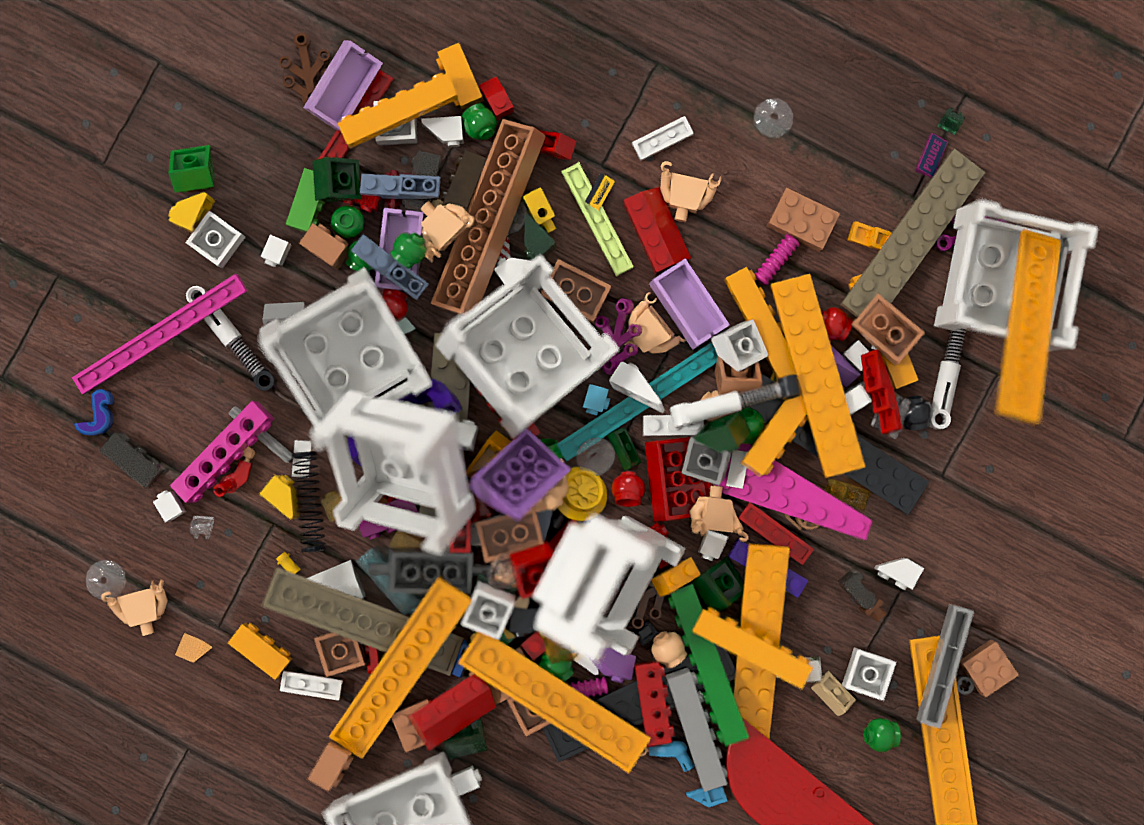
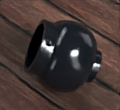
(919, 414)

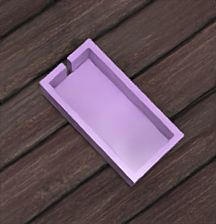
(343, 84)
(392, 226)
(689, 304)

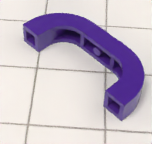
(441, 396)

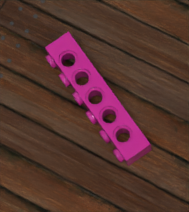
(184, 484)

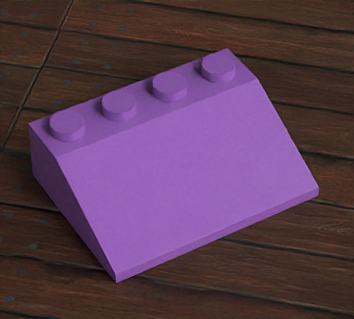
(519, 476)

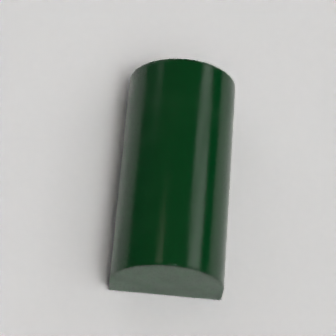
(624, 448)

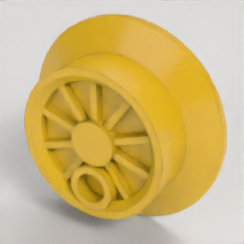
(585, 495)

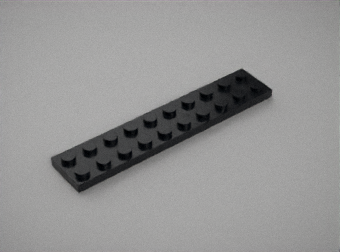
(881, 472)
(626, 705)

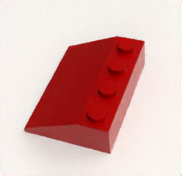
(671, 491)

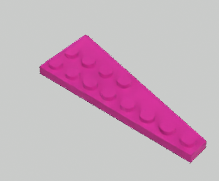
(797, 497)

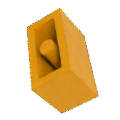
(675, 577)

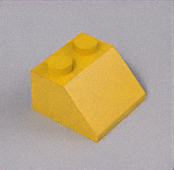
(190, 211)
(281, 494)

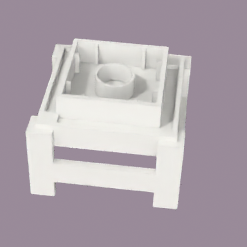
(985, 265)
(344, 346)
(522, 349)
(403, 455)
(586, 575)
(412, 798)

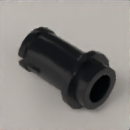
(558, 520)

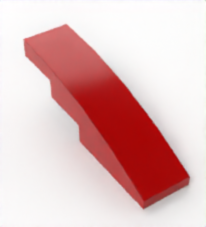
(882, 392)

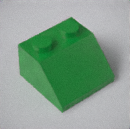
(191, 169)

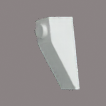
(630, 382)

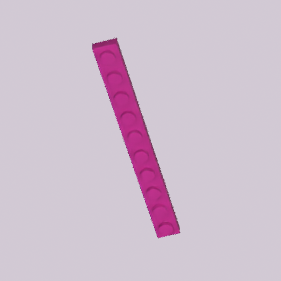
(160, 334)

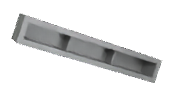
(944, 666)
(696, 729)

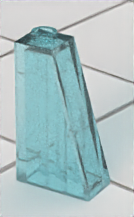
(404, 602)

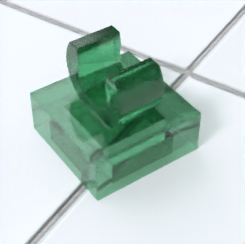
(951, 121)

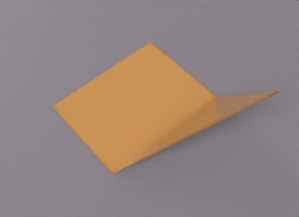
(192, 648)

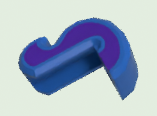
(102, 415)

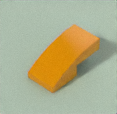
(868, 236)

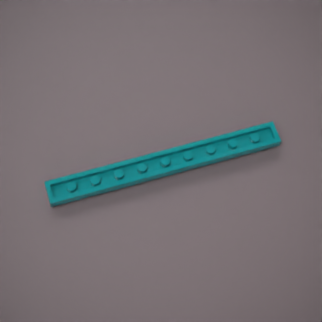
(630, 407)

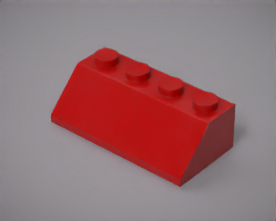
(656, 229)
(452, 711)

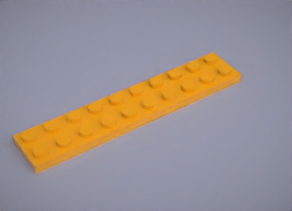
(1029, 327)
(817, 375)
(762, 614)
(400, 667)
(554, 700)
(944, 747)

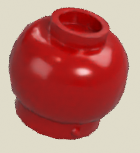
(396, 303)
(837, 323)
(628, 489)

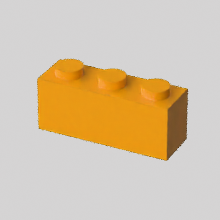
(460, 74)
(260, 650)

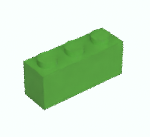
(304, 207)

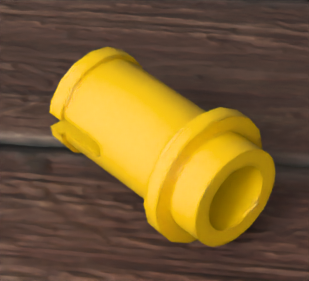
(287, 563)

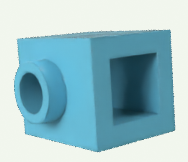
(596, 400)

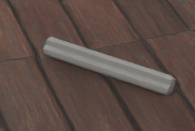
(266, 439)

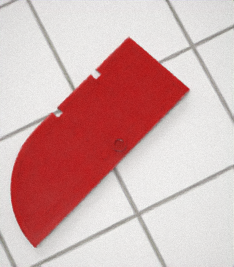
(780, 790)

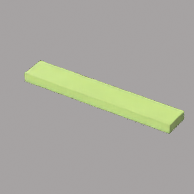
(597, 221)

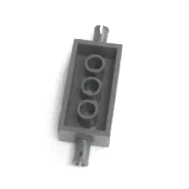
(418, 569)

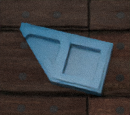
(709, 797)

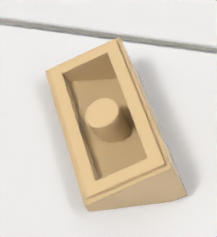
(521, 603)
(833, 694)

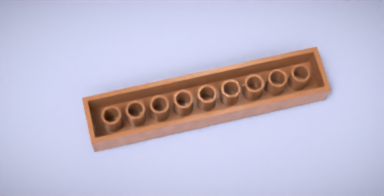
(493, 211)

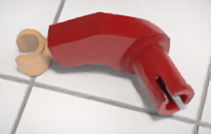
(236, 479)

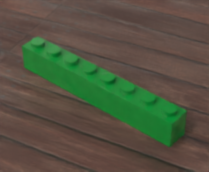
(710, 668)

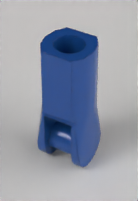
(459, 670)

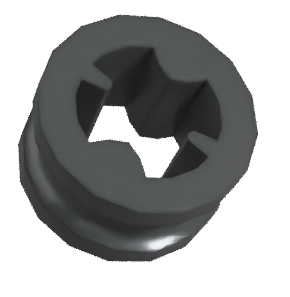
(970, 687)

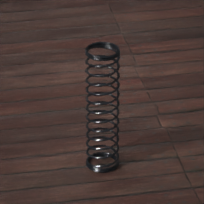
(301, 455)

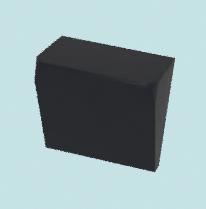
(646, 634)

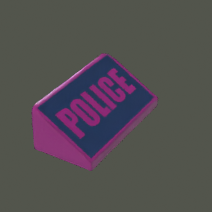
(931, 155)

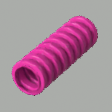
(777, 259)
(591, 687)

